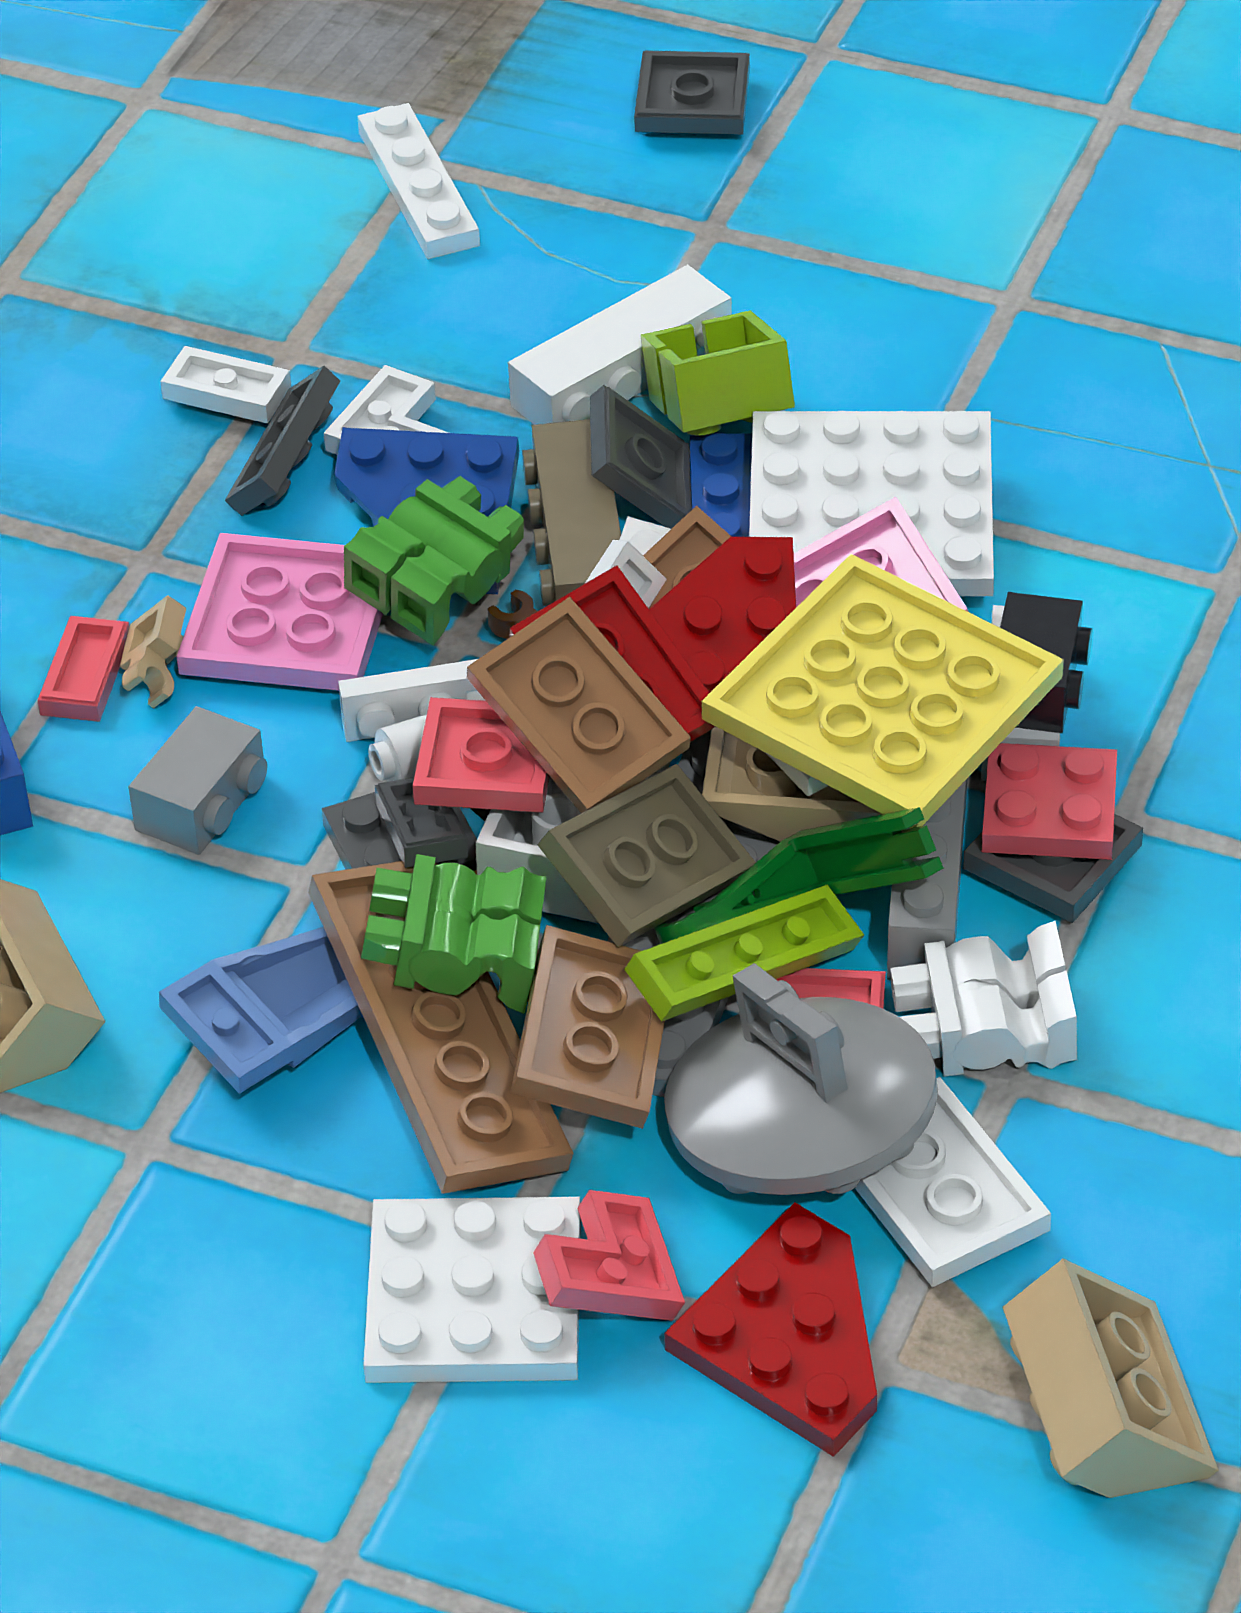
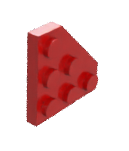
(729, 604)
(788, 1331)

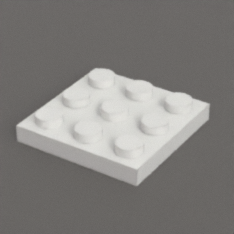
(463, 1293)

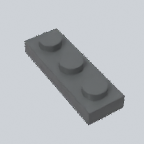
(284, 442)

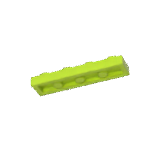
(776, 938)

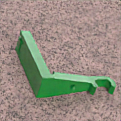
(840, 855)

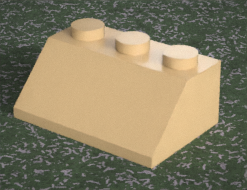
(43, 998)
(1106, 1384)

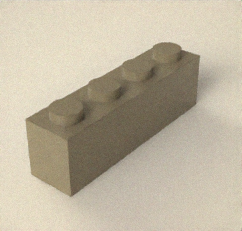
(570, 504)

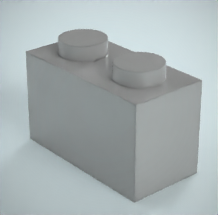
(198, 780)

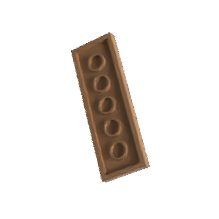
(444, 1055)

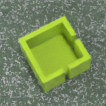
(739, 374)

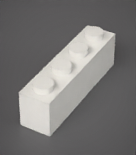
(562, 373)

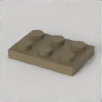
(646, 854)

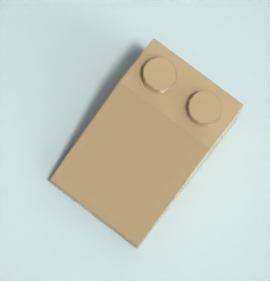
(758, 794)

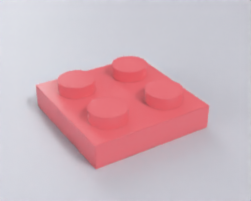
(475, 761)
(1050, 801)

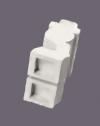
(991, 1005)

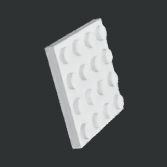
(834, 466)

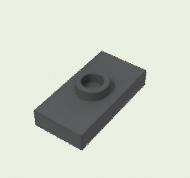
(419, 828)

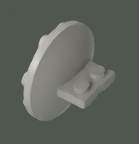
(799, 1092)

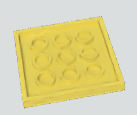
(882, 690)

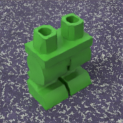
(429, 552)
(457, 927)

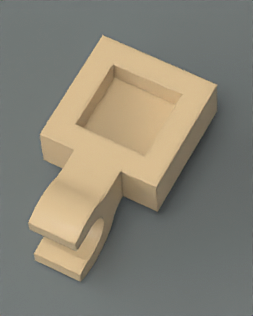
(150, 646)

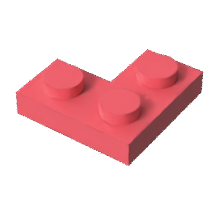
(618, 1266)

